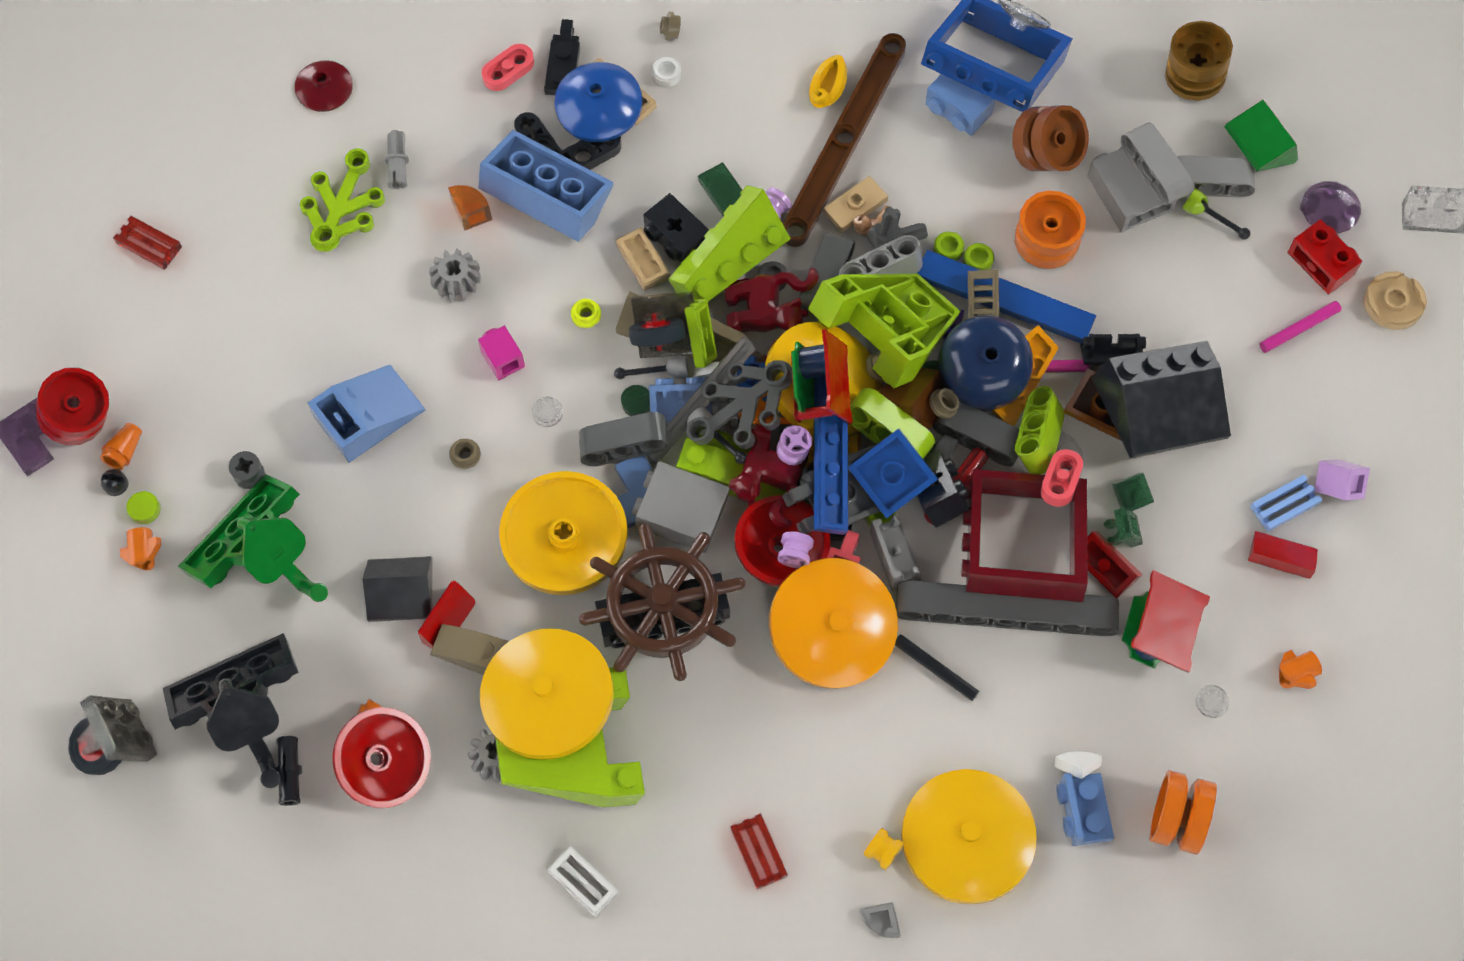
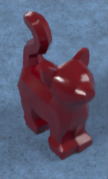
(763, 301)
(766, 467)

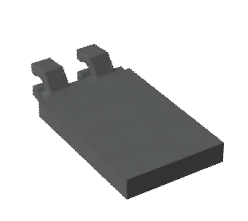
(859, 502)

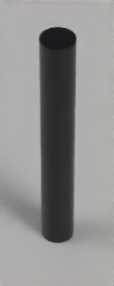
(936, 667)

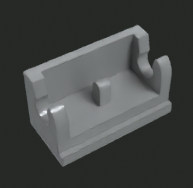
(894, 552)

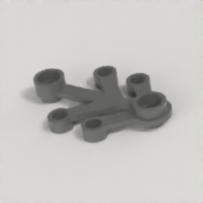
(744, 401)

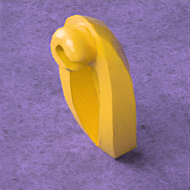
(828, 82)

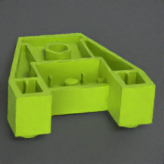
(894, 312)
(581, 775)

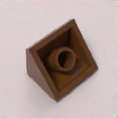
(915, 395)
(1089, 408)

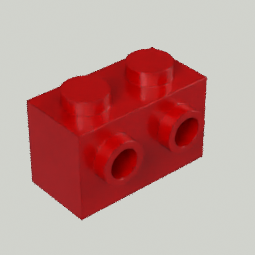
(1325, 256)

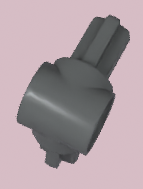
(889, 230)

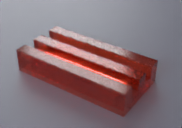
(129, 230)
(748, 826)

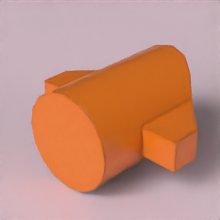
(141, 548)
(1299, 670)

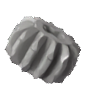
(451, 265)
(482, 757)

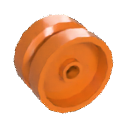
(1049, 229)
(1183, 812)

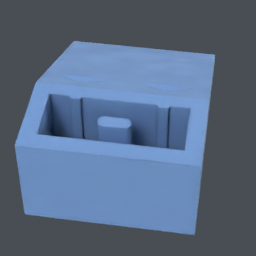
(365, 410)

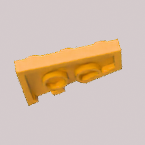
(1043, 352)

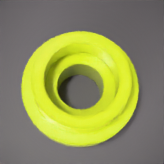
(582, 306)

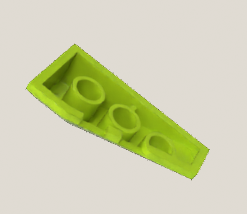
(717, 463)

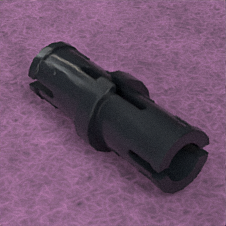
(288, 770)

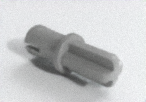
(396, 159)

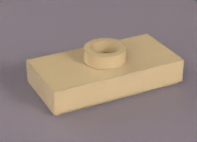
(859, 200)
(642, 259)

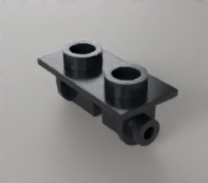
(1099, 347)

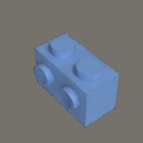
(959, 104)

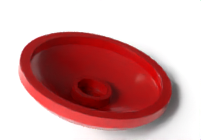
(757, 536)
(401, 752)

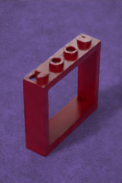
(1021, 582)

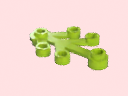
(341, 205)

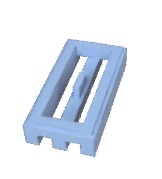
(1306, 491)

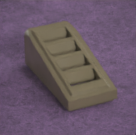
(972, 288)

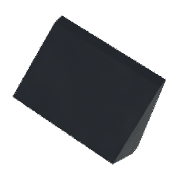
(398, 588)

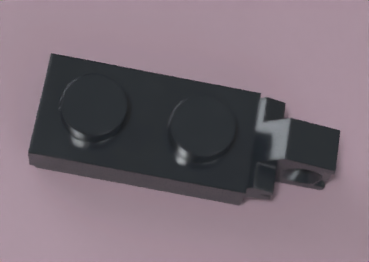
(563, 56)

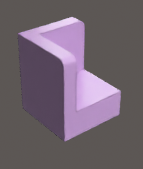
(1342, 479)

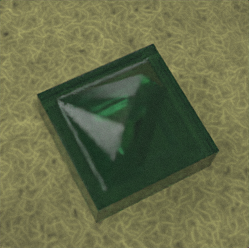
(1133, 492)

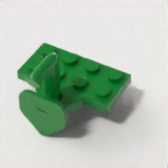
(257, 540)

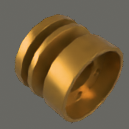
(1198, 60)

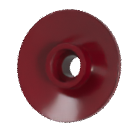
(327, 94)

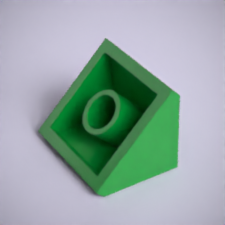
(1262, 138)

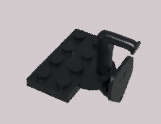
(236, 700)

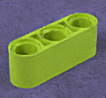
(879, 417)
(1039, 430)

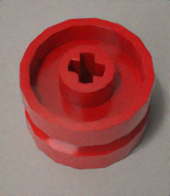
(72, 406)

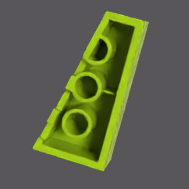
(733, 247)

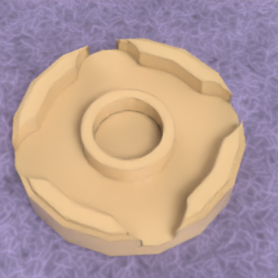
(1394, 300)

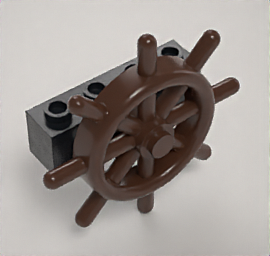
(663, 605)

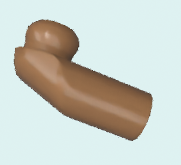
(864, 224)

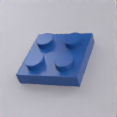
(892, 473)

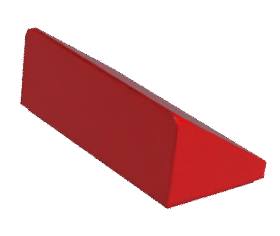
(1283, 555)
(1110, 565)
(449, 610)

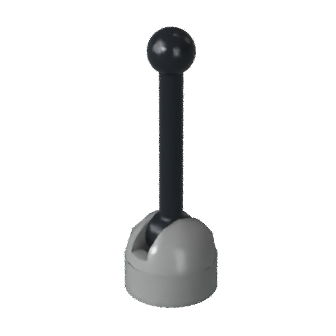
(676, 368)
(740, 457)

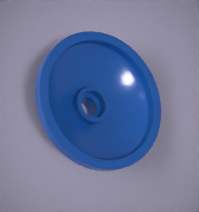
(602, 114)

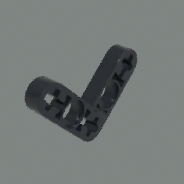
(544, 137)

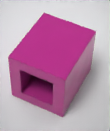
(501, 352)

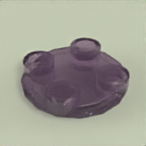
(1332, 204)

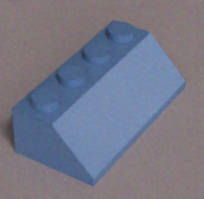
(544, 185)

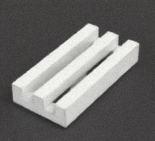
(603, 901)

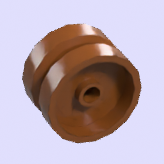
(1050, 138)

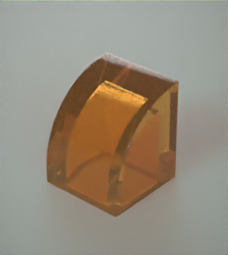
(470, 206)

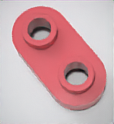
(505, 67)
(1061, 480)

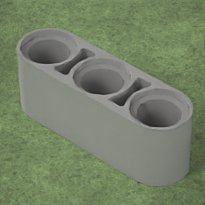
(1157, 163)
(1220, 175)
(895, 257)

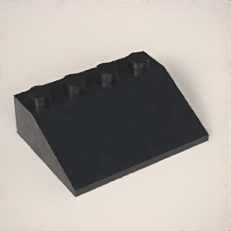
(1165, 398)

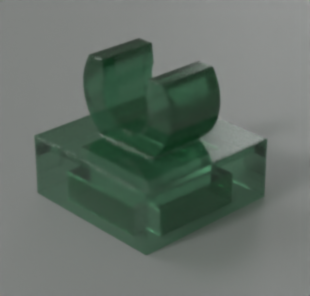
(1127, 528)

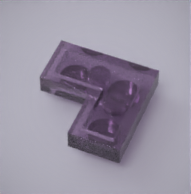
(21, 437)

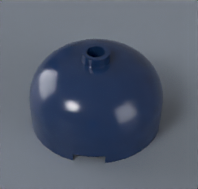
(973, 376)

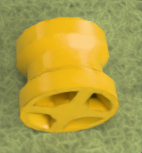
(883, 849)

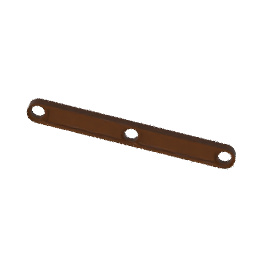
(835, 154)

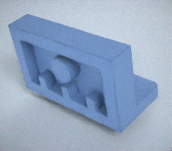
(670, 397)
(1085, 809)

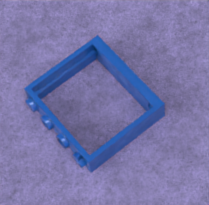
(985, 77)

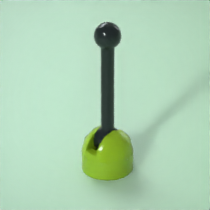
(1198, 203)

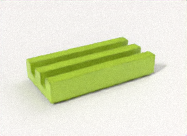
(701, 333)

